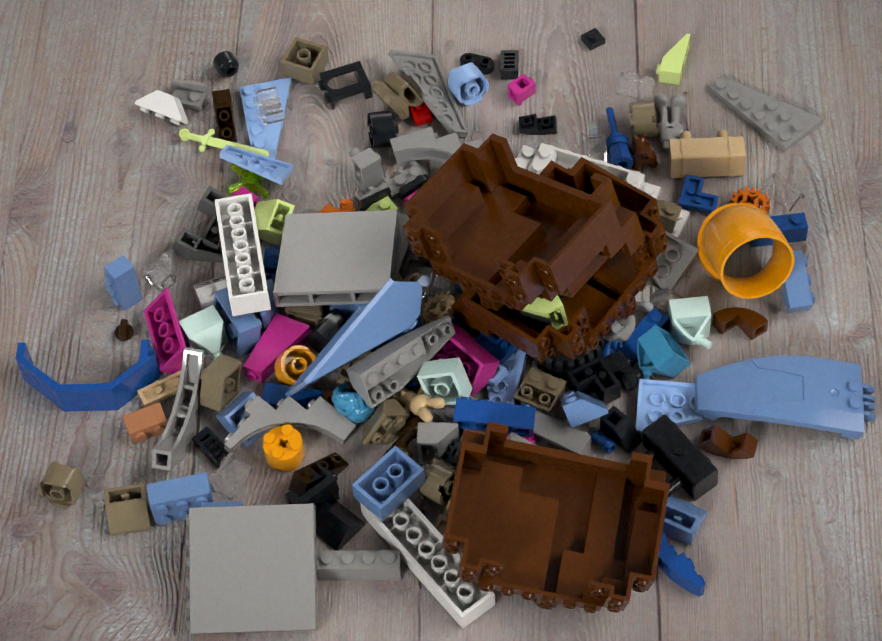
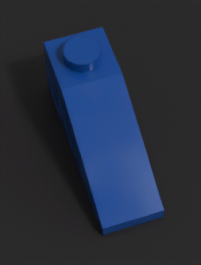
(654, 317)

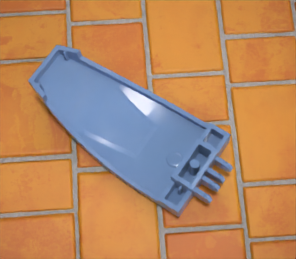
(789, 392)

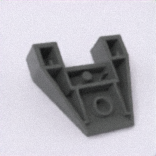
(208, 245)

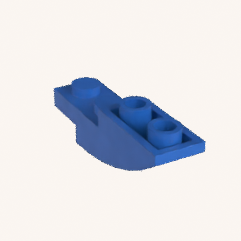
(679, 568)

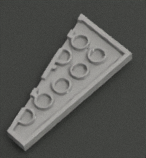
(430, 83)

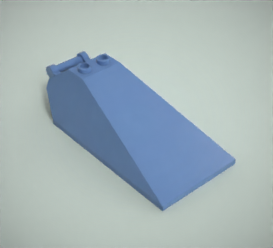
(371, 325)

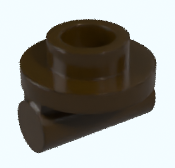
(124, 331)

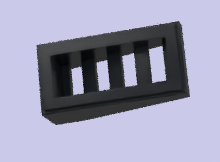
(509, 68)
(205, 438)

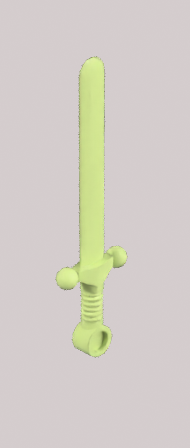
(207, 139)

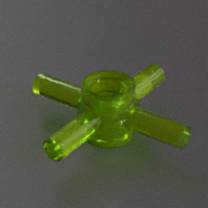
(248, 180)

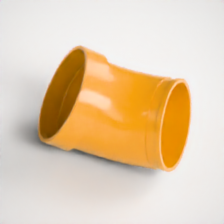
(730, 228)

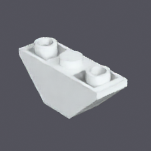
(164, 106)

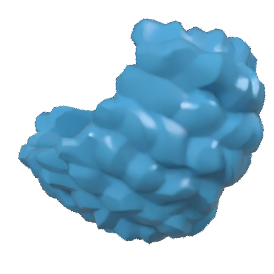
(351, 404)

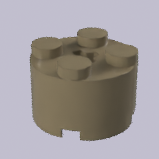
(643, 118)
(438, 481)
(61, 484)

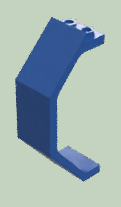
(92, 396)

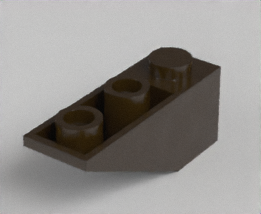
(224, 115)
(310, 475)

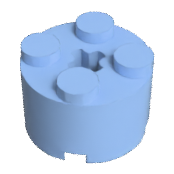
(468, 84)

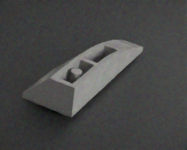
(398, 362)

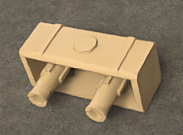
(707, 156)

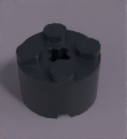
(381, 128)

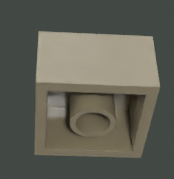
(304, 61)
(220, 382)

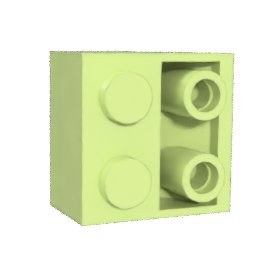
(271, 219)
(550, 310)

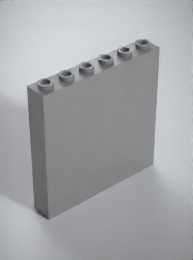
(335, 257)
(252, 569)

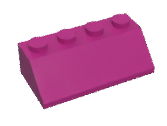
(165, 332)
(476, 360)

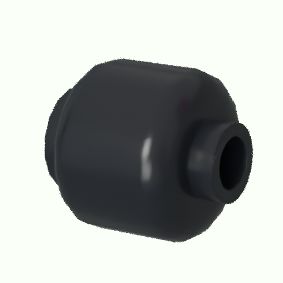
(226, 64)

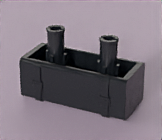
(679, 458)

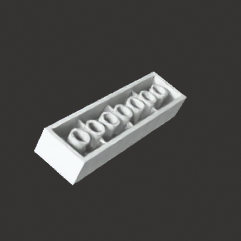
(242, 255)
(421, 551)

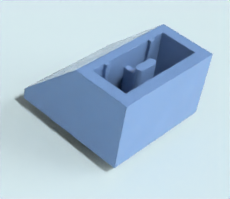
(683, 520)

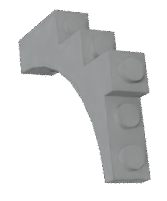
(427, 145)
(263, 417)
(181, 423)

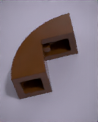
(747, 320)
(724, 445)

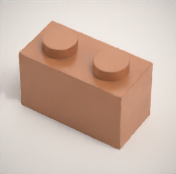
(145, 423)

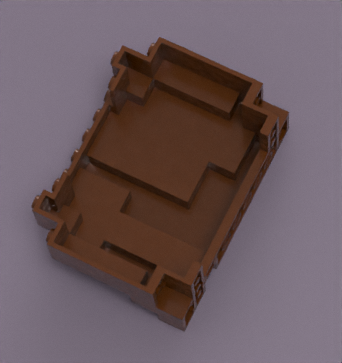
(514, 229)
(602, 298)
(554, 522)

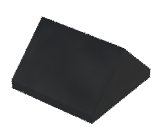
(336, 524)

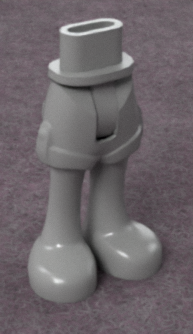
(664, 128)

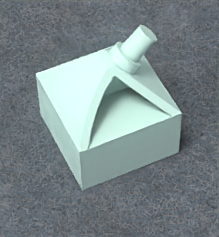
(690, 320)
(205, 332)
(445, 379)

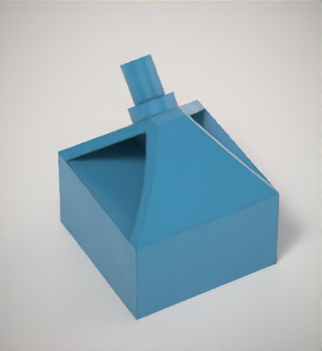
(660, 354)

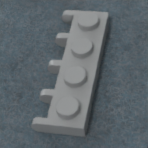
(396, 182)

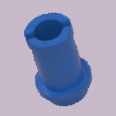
(607, 445)

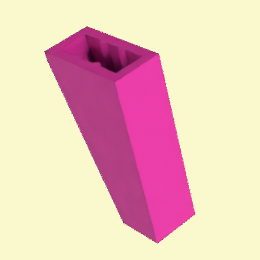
(277, 338)

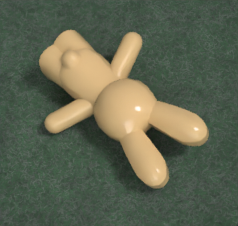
(418, 403)

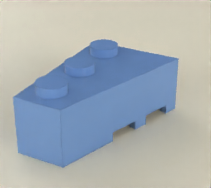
(122, 283)
(796, 288)

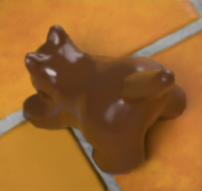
(642, 153)

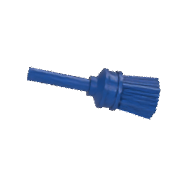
(617, 144)

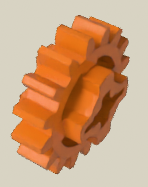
(752, 197)

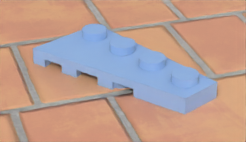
(264, 166)

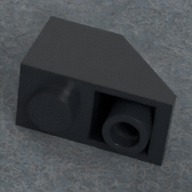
(620, 429)

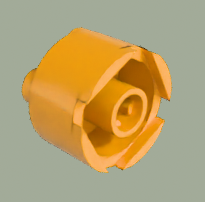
(284, 364)
(283, 448)

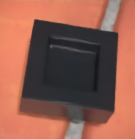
(592, 39)

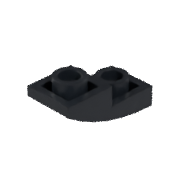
(538, 126)

